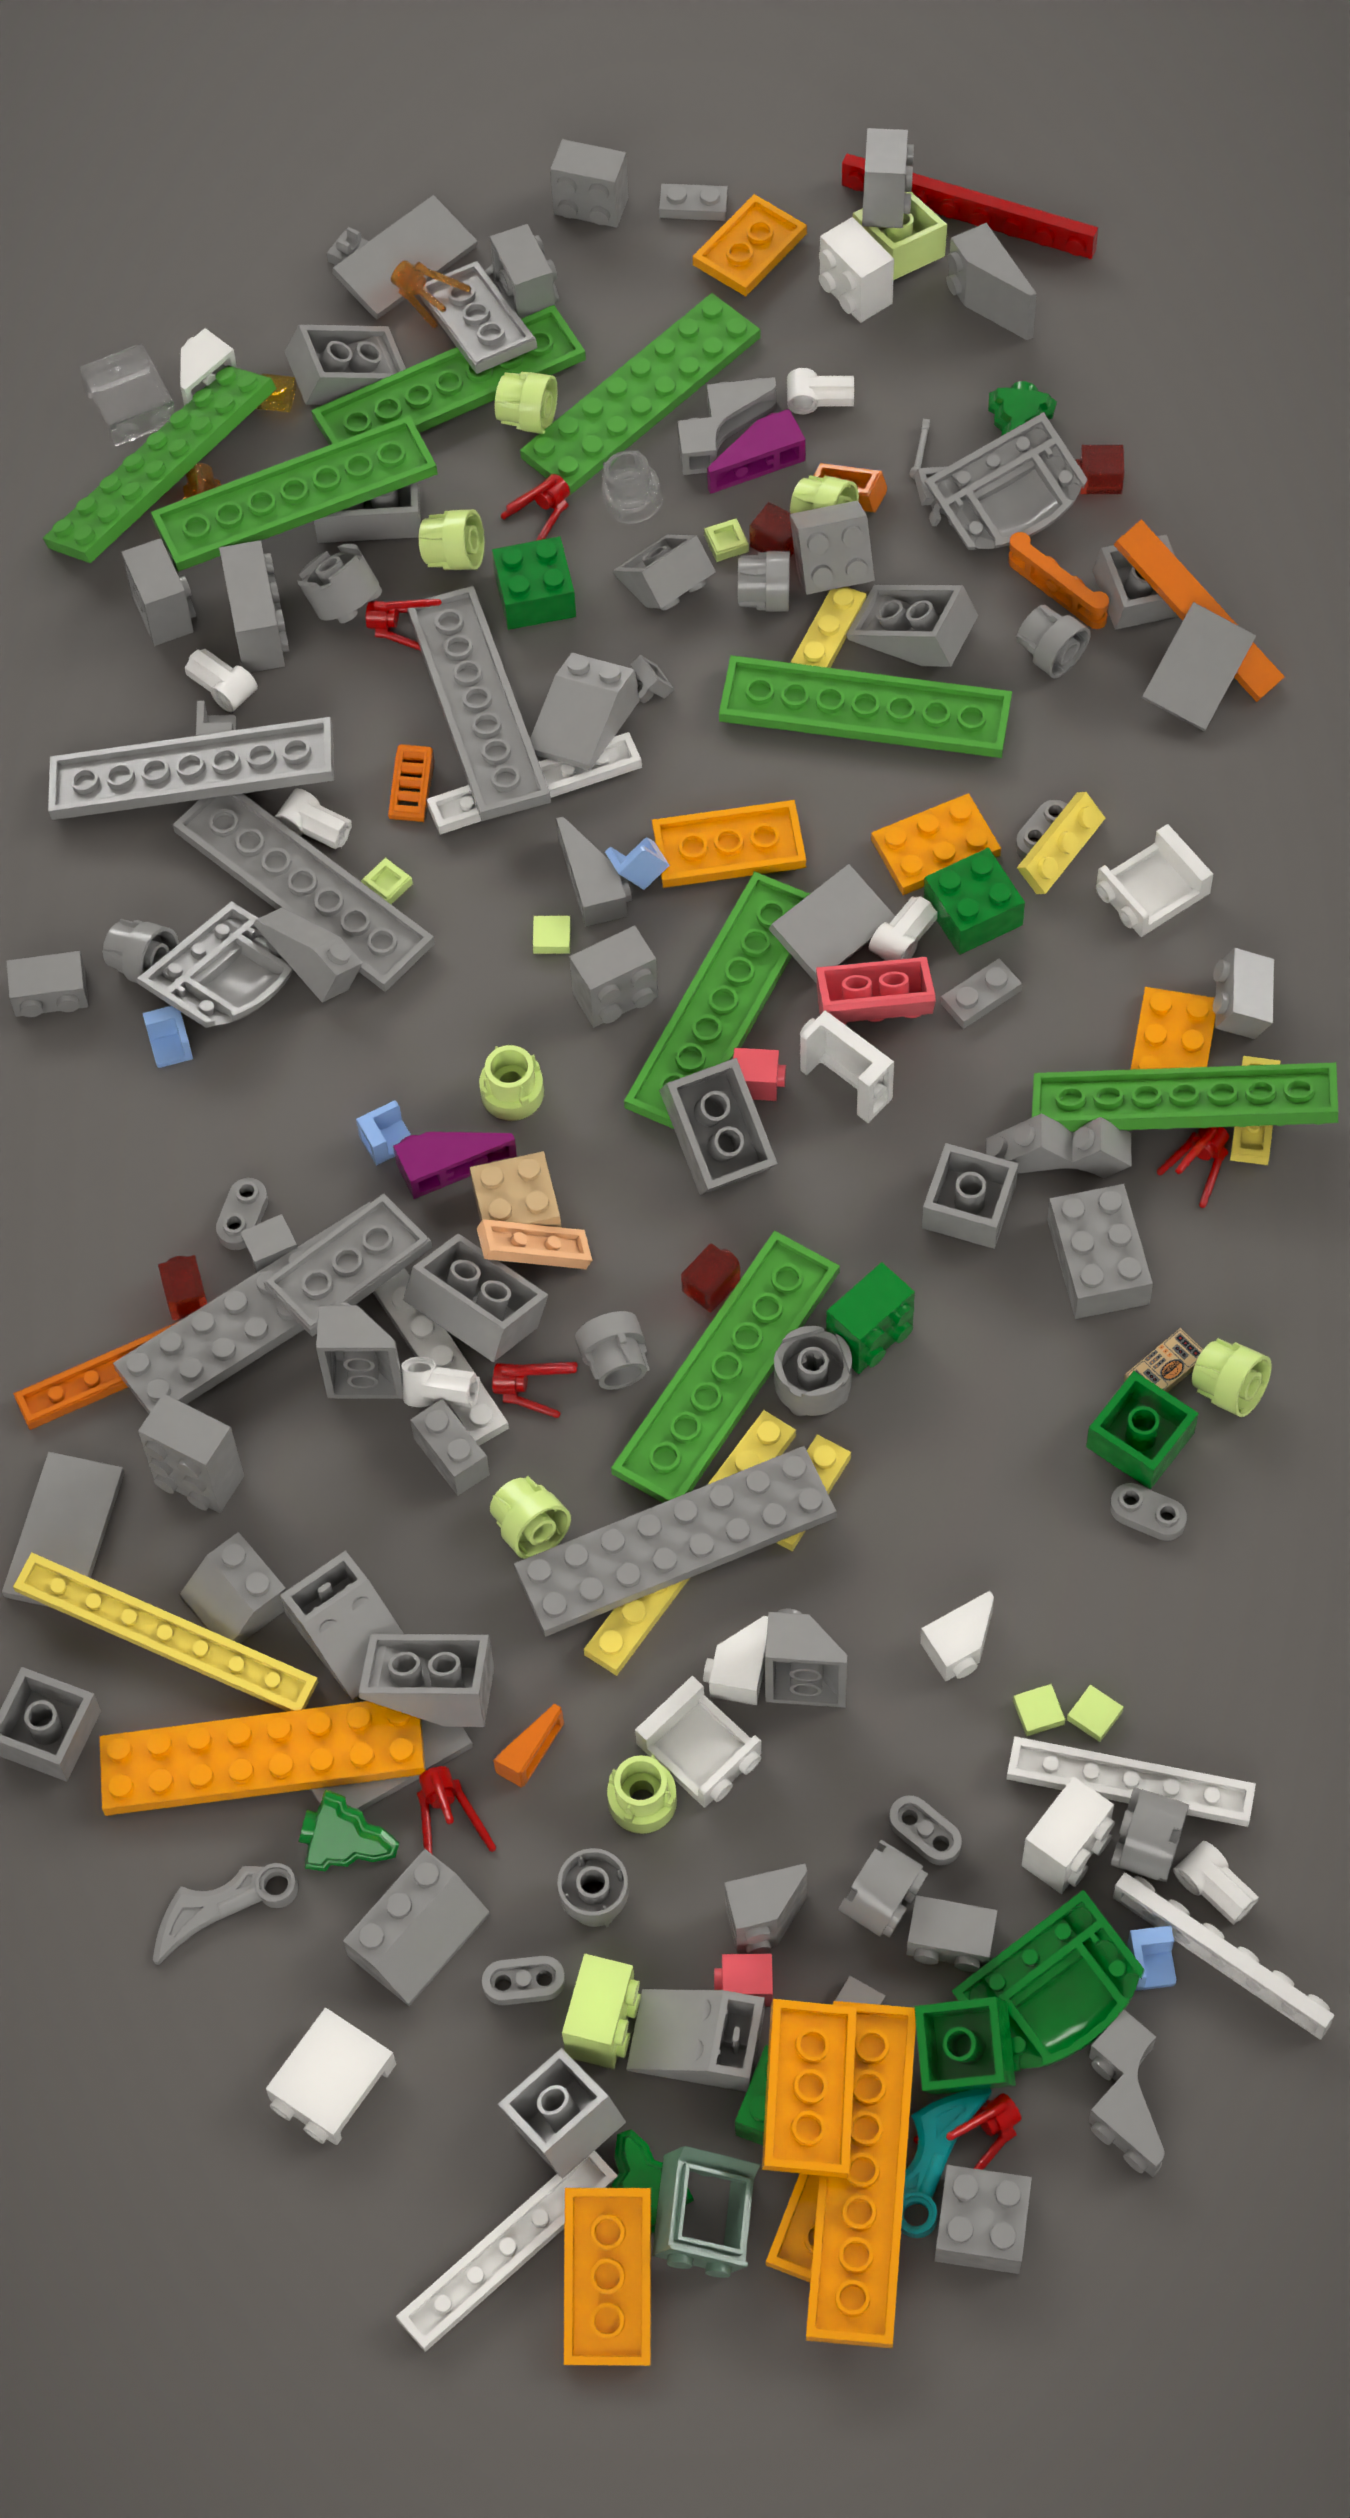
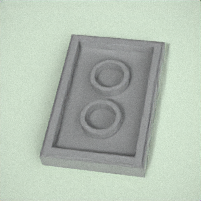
(1198, 666)
(831, 922)

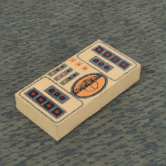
(1169, 1361)

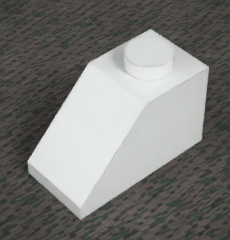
(201, 361)
(959, 1637)
(739, 1665)

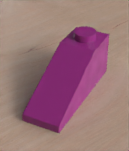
(762, 449)
(444, 1158)

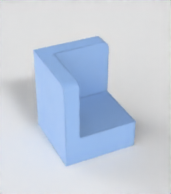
(641, 864)
(167, 1036)
(381, 1131)
(1154, 1952)

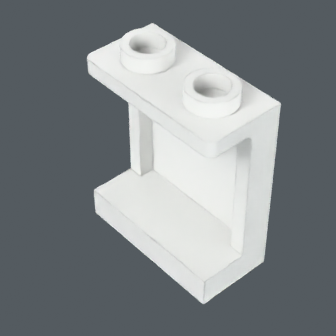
(1155, 882)
(851, 1058)
(698, 1743)
(328, 2076)

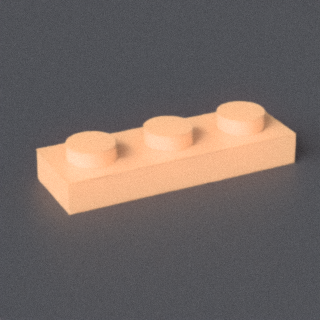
(534, 1244)

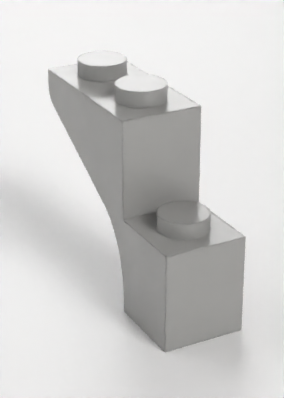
(730, 409)
(1049, 1145)
(1122, 2112)

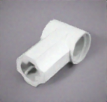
(809, 391)
(227, 684)
(306, 816)
(901, 935)
(427, 1384)
(1208, 1874)

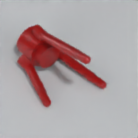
(548, 494)
(385, 615)
(1205, 1145)
(513, 1378)
(439, 1791)
(994, 2117)

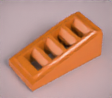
(869, 482)
(413, 761)
(525, 1752)

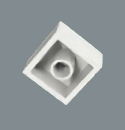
(856, 270)
(1068, 1835)

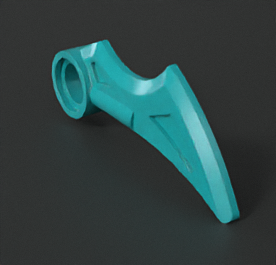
(934, 2150)

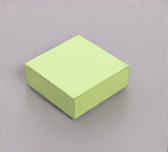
(726, 540)
(388, 881)
(551, 934)
(1039, 1710)
(1095, 1713)

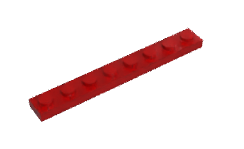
(999, 214)

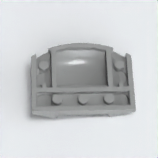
(1009, 486)
(219, 970)

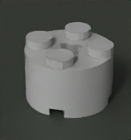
(339, 583)
(812, 1371)
(1150, 1834)
(881, 1888)

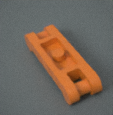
(1057, 583)

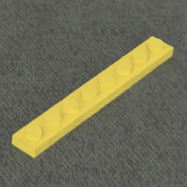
(632, 1622)
(165, 1634)

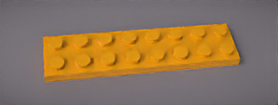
(258, 1756)
(862, 2214)

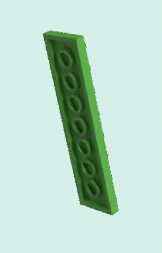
(446, 384)
(641, 392)
(159, 464)
(294, 492)
(865, 706)
(722, 996)
(1190, 1096)
(725, 1370)

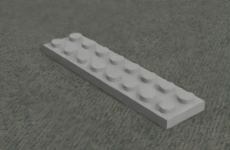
(479, 705)
(191, 768)
(305, 882)
(214, 1339)
(674, 1540)

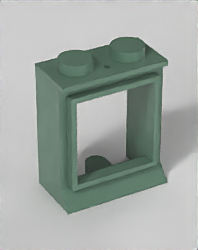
(685, 2251)

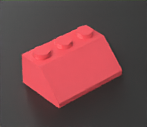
(876, 990)

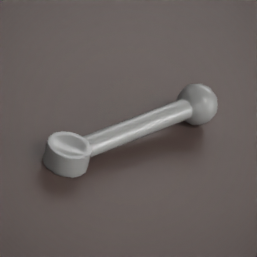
(922, 442)

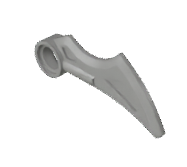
(195, 1910)

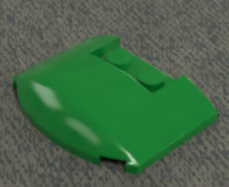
(1059, 1983)

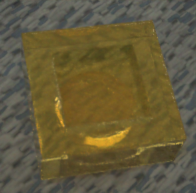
(283, 396)

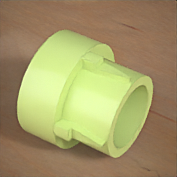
(526, 401)
(822, 492)
(452, 540)
(511, 1083)
(1232, 1376)
(529, 1517)
(647, 1814)

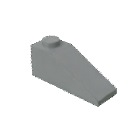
(593, 877)
(312, 952)

